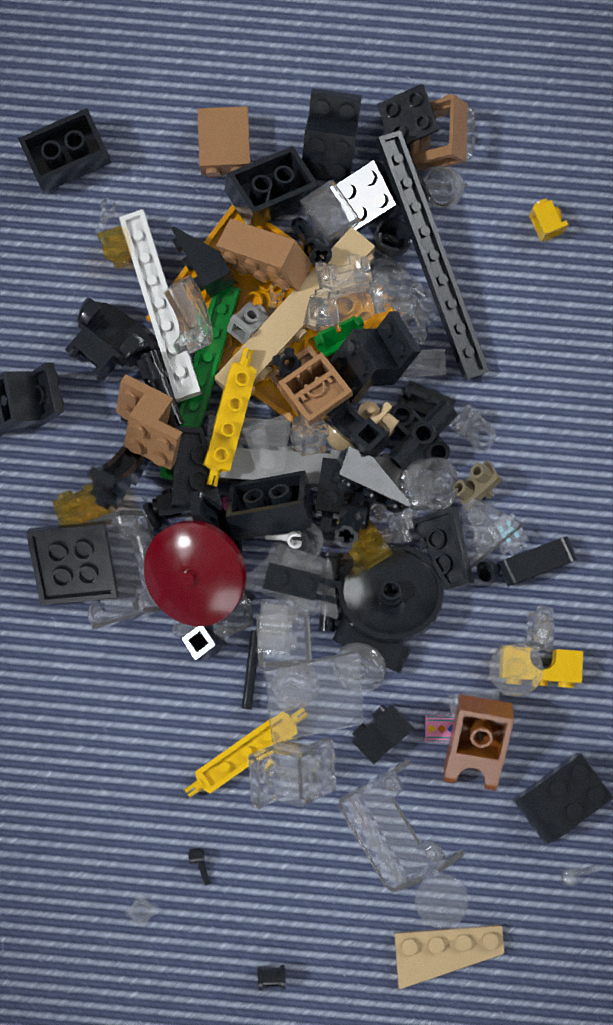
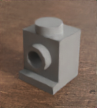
(247, 322)

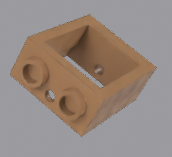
(456, 150)

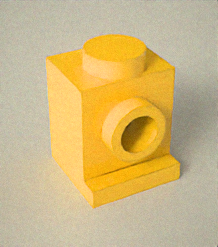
(547, 220)

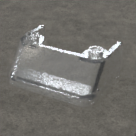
(388, 835)

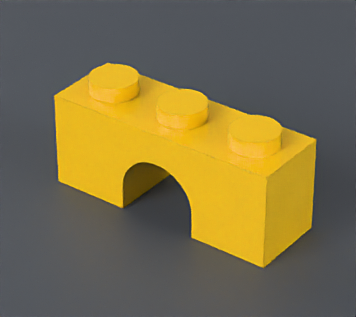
(564, 668)

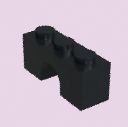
(359, 432)

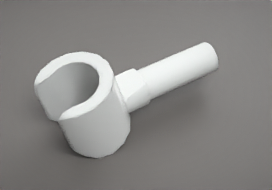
(287, 537)

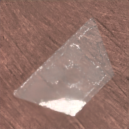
(484, 528)
(299, 560)

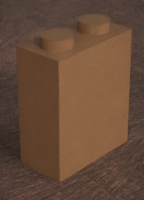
(223, 140)

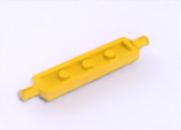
(230, 417)
(231, 761)

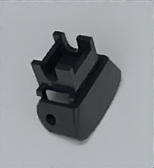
(108, 338)

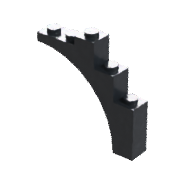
(115, 477)

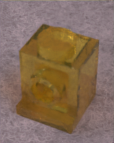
(115, 247)

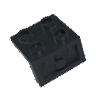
(409, 113)

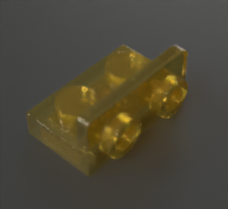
(370, 547)

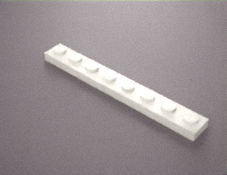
(164, 321)

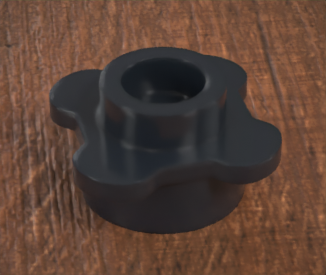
(279, 361)

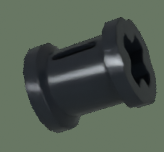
(271, 977)

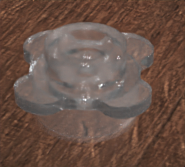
(141, 918)

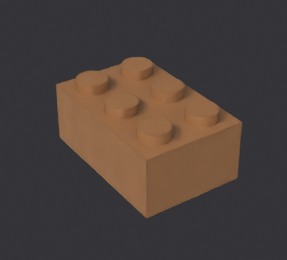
(264, 255)

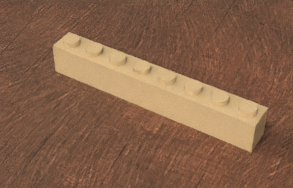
(286, 322)

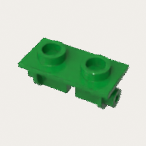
(329, 340)

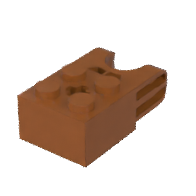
(479, 739)

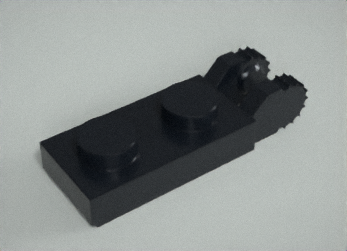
(297, 583)

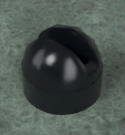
(488, 570)

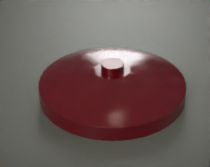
(195, 573)

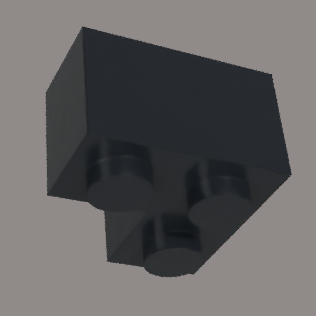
(381, 733)

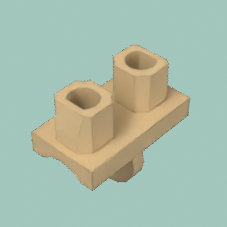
(382, 418)

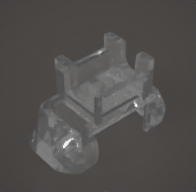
(344, 293)

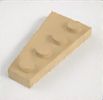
(440, 951)

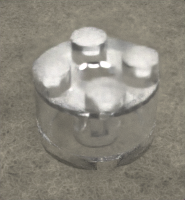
(429, 484)

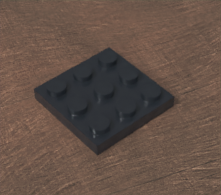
(72, 562)

